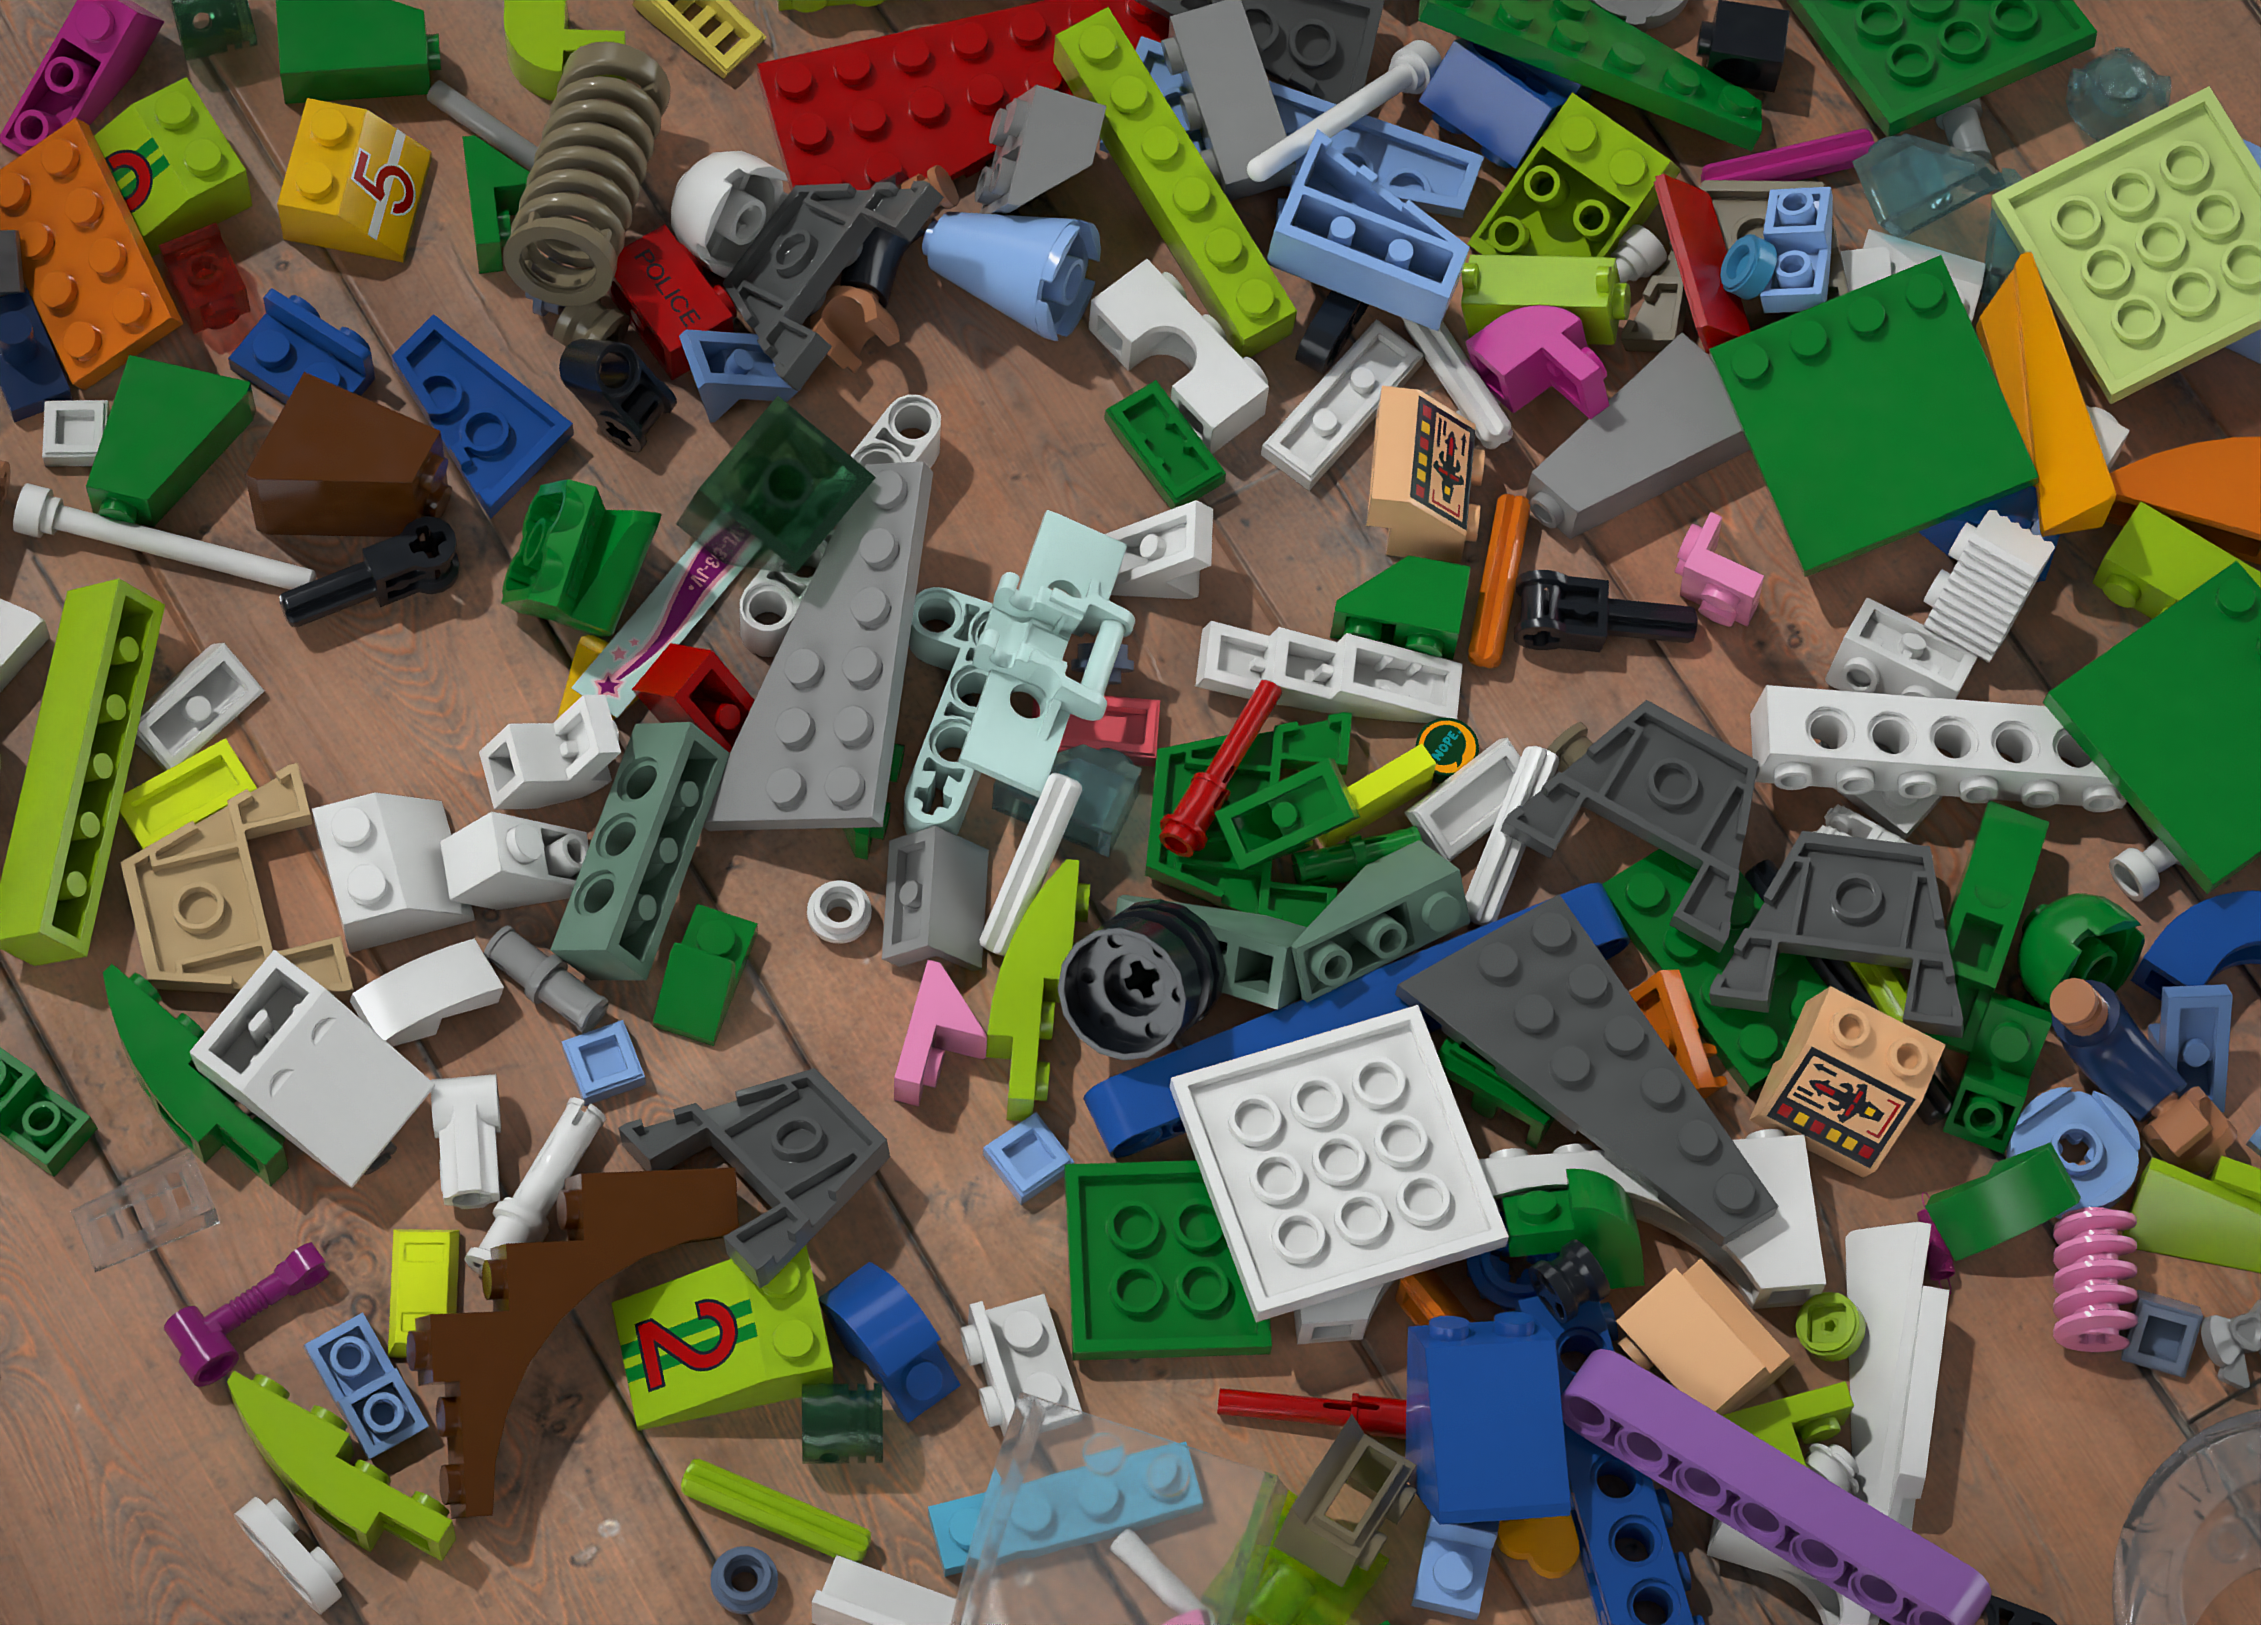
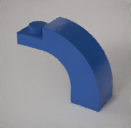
(2203, 943)

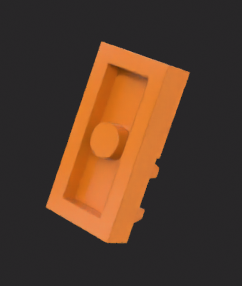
(1670, 1013)

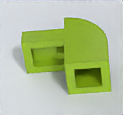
(542, 43)

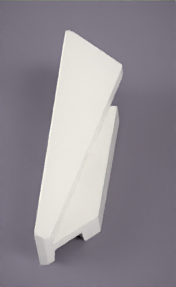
(1896, 1364)

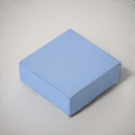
(603, 1062)
(1027, 1158)

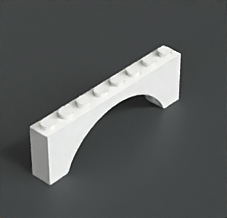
(1769, 1265)

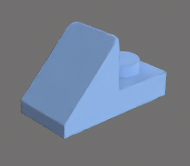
(1454, 1567)

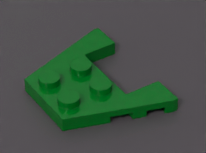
(1213, 870)

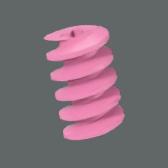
(2090, 1279)

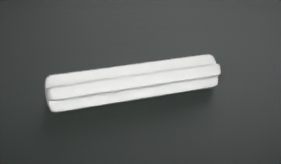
(1462, 383)
(1501, 851)
(1031, 861)

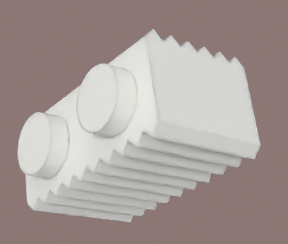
(1987, 585)

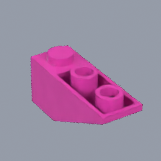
(82, 69)

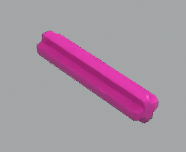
(1794, 161)

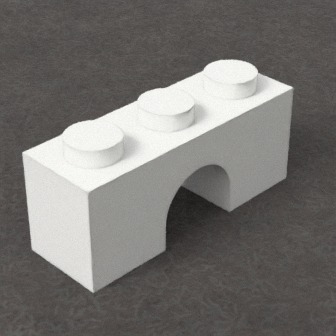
(1151, 316)

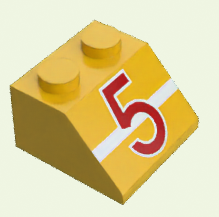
(352, 182)

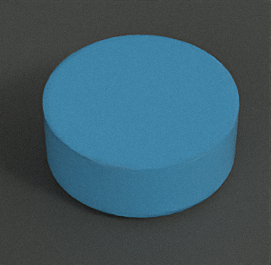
(1748, 266)

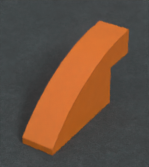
(2204, 488)

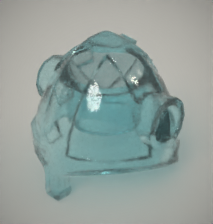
(2115, 92)

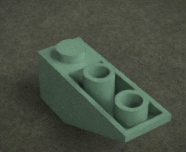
(1379, 918)

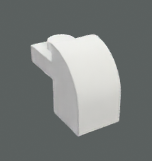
(552, 761)

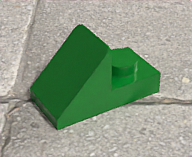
(494, 195)
(1287, 815)
(704, 974)

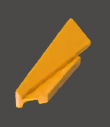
(2046, 403)

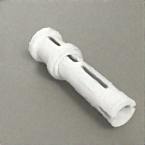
(524, 1215)

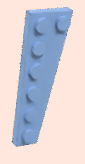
(1407, 163)

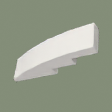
(1329, 675)

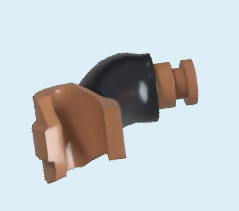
(859, 304)

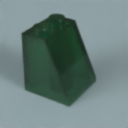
(775, 494)

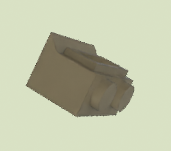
(1326, 1544)

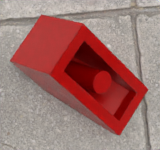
(698, 689)

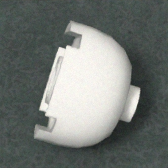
(725, 206)

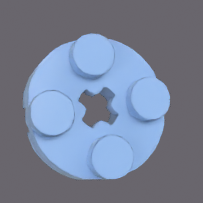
(2100, 1125)

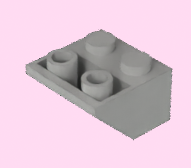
(1039, 145)

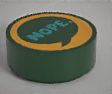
(1449, 744)

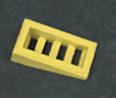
(671, 22)

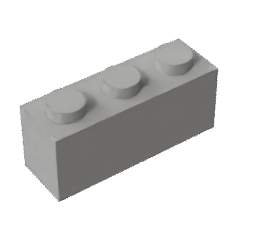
(1226, 94)

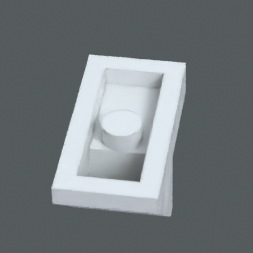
(1165, 553)

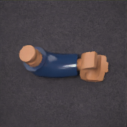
(2131, 1071)

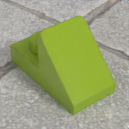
(1807, 1415)

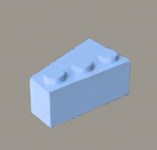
(1364, 240)

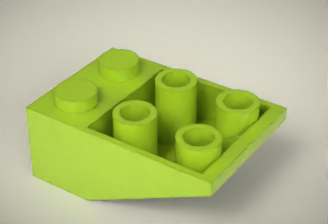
(1575, 190)

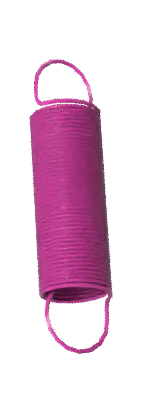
(1938, 1255)

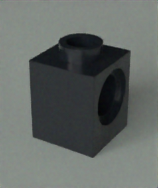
(1745, 44)

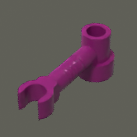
(203, 1340)

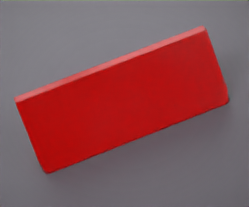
(1699, 256)

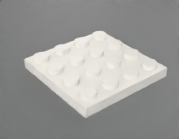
(1338, 1163)

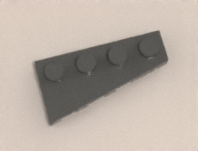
(1306, 43)

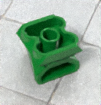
(577, 558)

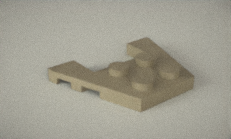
(1740, 212)

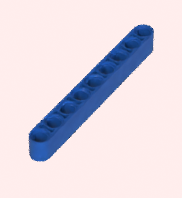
(1138, 1106)

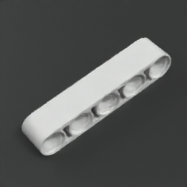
(883, 444)

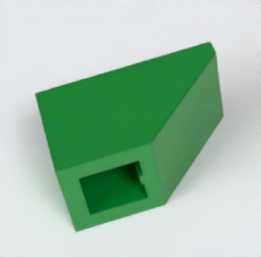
(1407, 606)

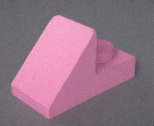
(937, 1024)

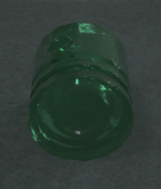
(228, 25)
(841, 1423)

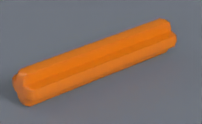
(1499, 581)

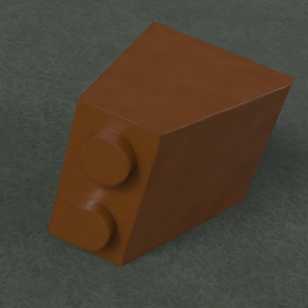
(345, 467)

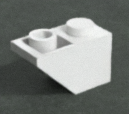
(512, 862)

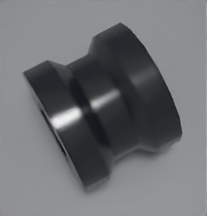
(1569, 1281)

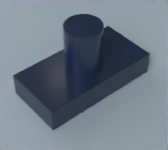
(27, 360)

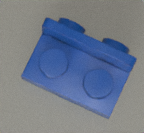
(297, 341)

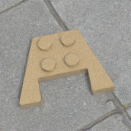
(202, 904)

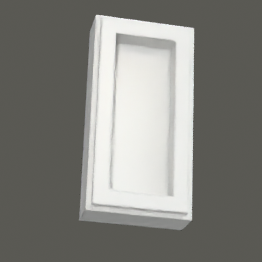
(1466, 802)

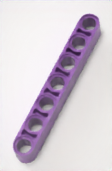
(1769, 1496)

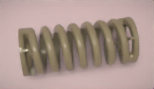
(559, 174)

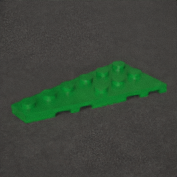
(1604, 55)

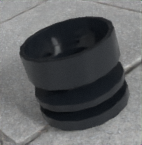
(1117, 999)

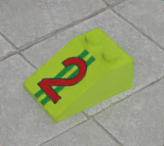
(173, 165)
(721, 1342)

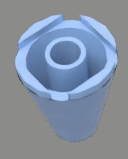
(1018, 265)

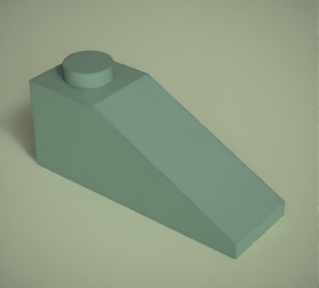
(1253, 951)

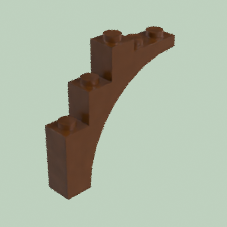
(533, 1285)

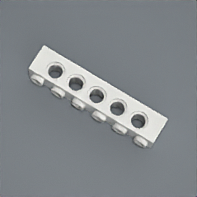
(1913, 730)

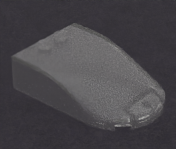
(1113, 1528)

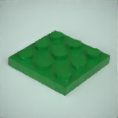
(1152, 1266)

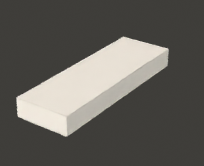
(1341, 405)

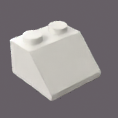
(387, 867)

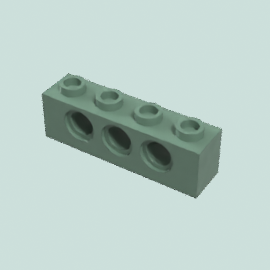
(640, 851)

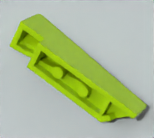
(2200, 1217)

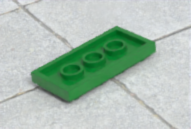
(1744, 1039)

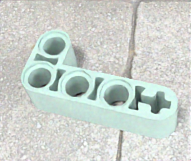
(952, 719)

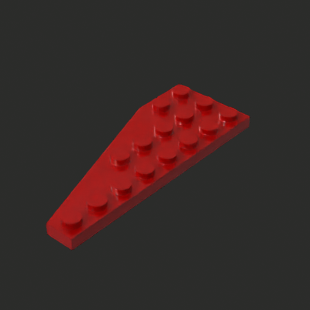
(922, 91)

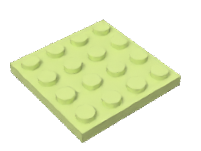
(2147, 242)

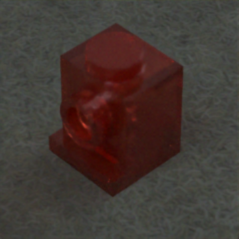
(204, 279)

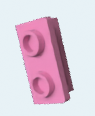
(1717, 584)

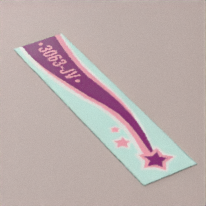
(660, 620)

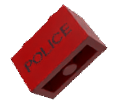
(666, 294)

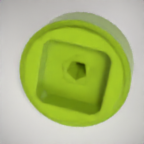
(1830, 1326)

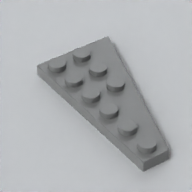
(830, 703)

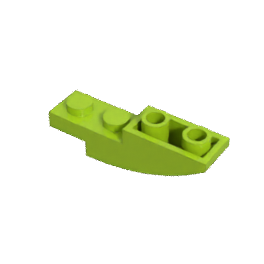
(1029, 986)
(312, 1461)

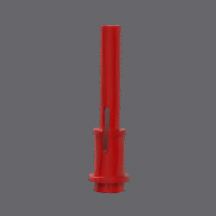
(1187, 826)
(1374, 1414)

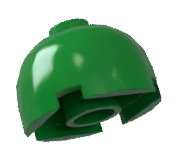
(2078, 939)

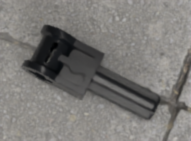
(388, 572)
(1580, 615)

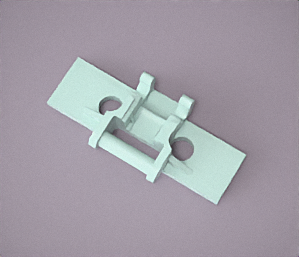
(1026, 648)

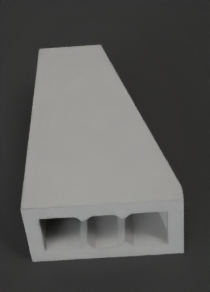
(1650, 439)

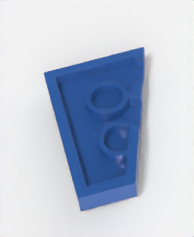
(485, 416)

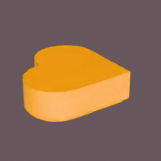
(1545, 1542)

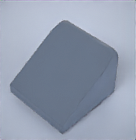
(2163, 1333)

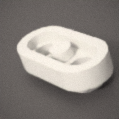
(273, 1532)

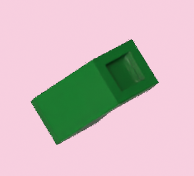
(1998, 1072)

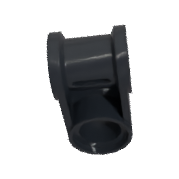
(622, 396)

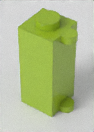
(1578, 284)

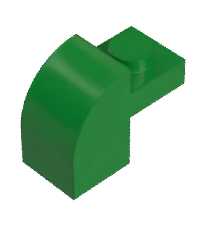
(1591, 1211)

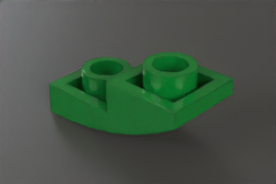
(39, 1119)
(2004, 1203)

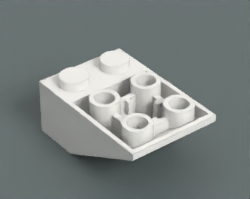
(311, 1069)

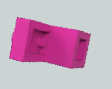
(1536, 350)

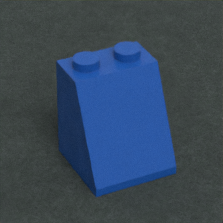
(1486, 1420)

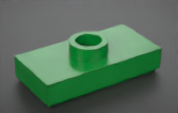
(1165, 445)

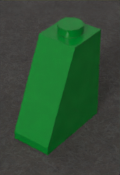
(353, 50)
(163, 437)

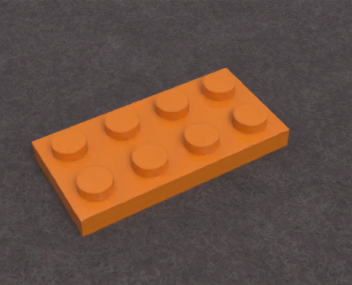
(83, 255)

